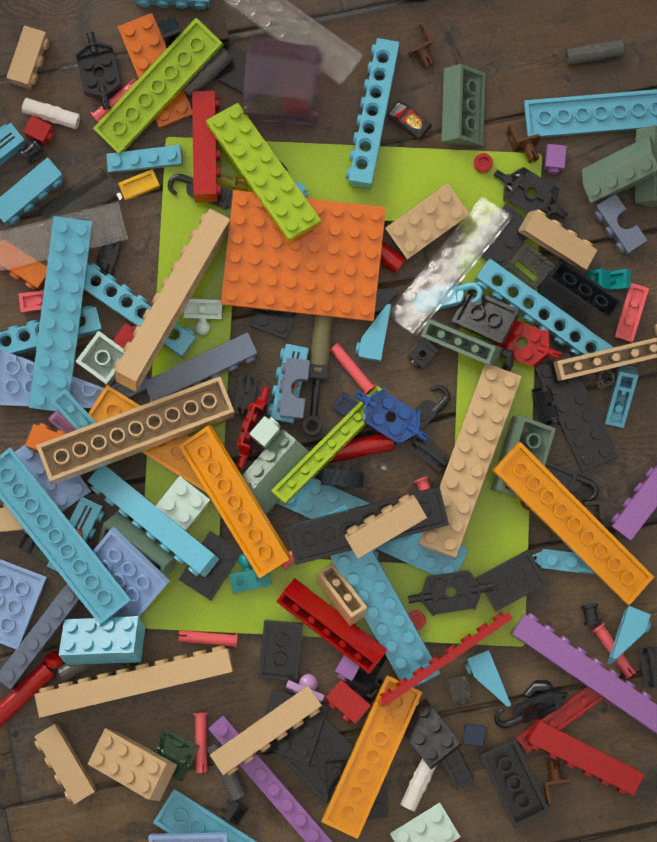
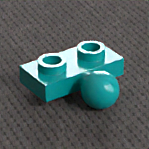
(248, 578)

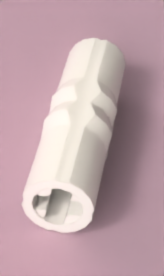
(51, 113)
(417, 786)

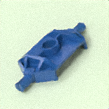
(406, 419)

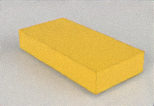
(139, 185)

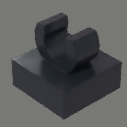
(235, 812)

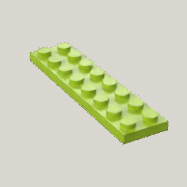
(158, 86)
(263, 172)

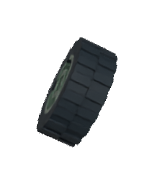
(342, 478)

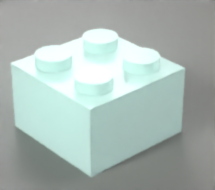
(101, 357)
(183, 503)

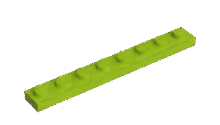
(321, 453)

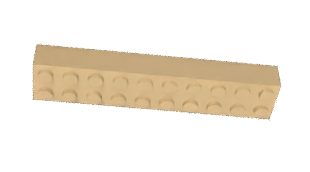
(171, 300)
(135, 430)
(472, 457)
(130, 683)

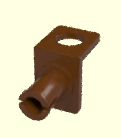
(422, 50)
(526, 144)
(555, 779)

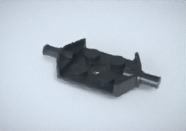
(98, 57)
(523, 179)
(437, 601)

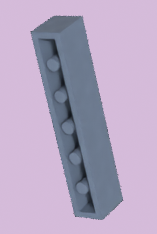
(203, 367)
(39, 637)

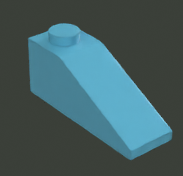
(373, 339)
(621, 395)
(631, 628)
(485, 671)

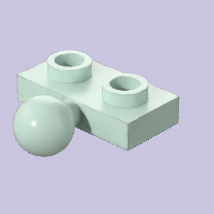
(204, 310)

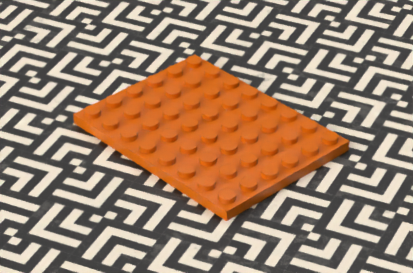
(318, 273)

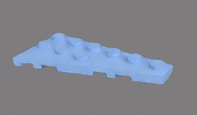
(17, 377)

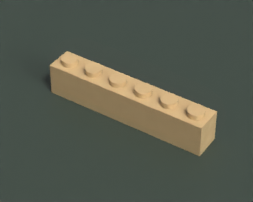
(606, 359)
(265, 730)

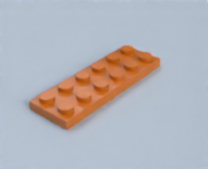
(144, 48)

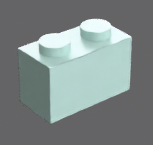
(265, 431)

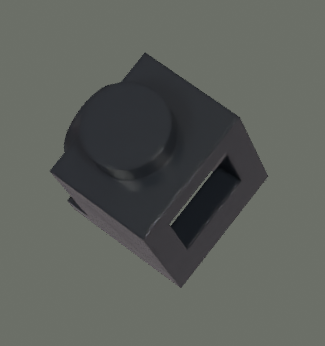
(425, 346)

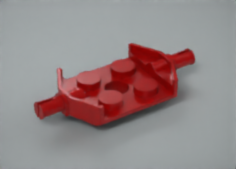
(537, 347)
(252, 418)

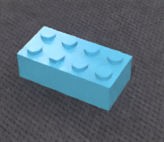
(111, 642)

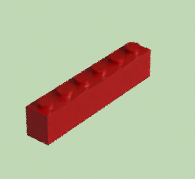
(205, 148)
(331, 625)
(585, 757)

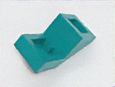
(611, 280)

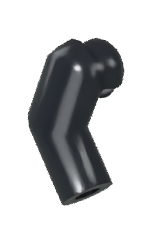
(509, 359)
(538, 686)
(371, 695)

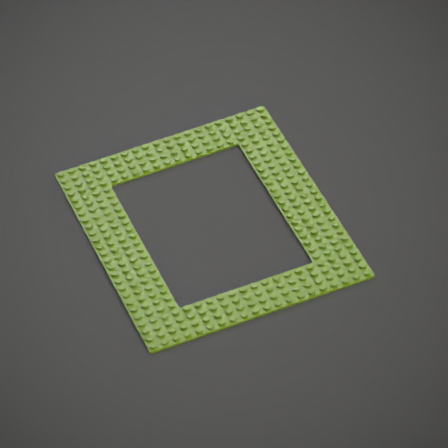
(498, 521)

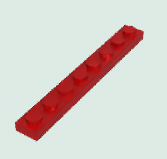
(436, 663)

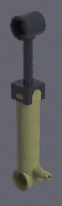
(318, 367)

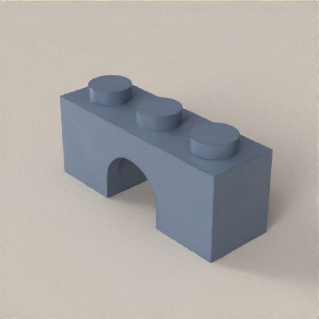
(626, 239)
(295, 371)

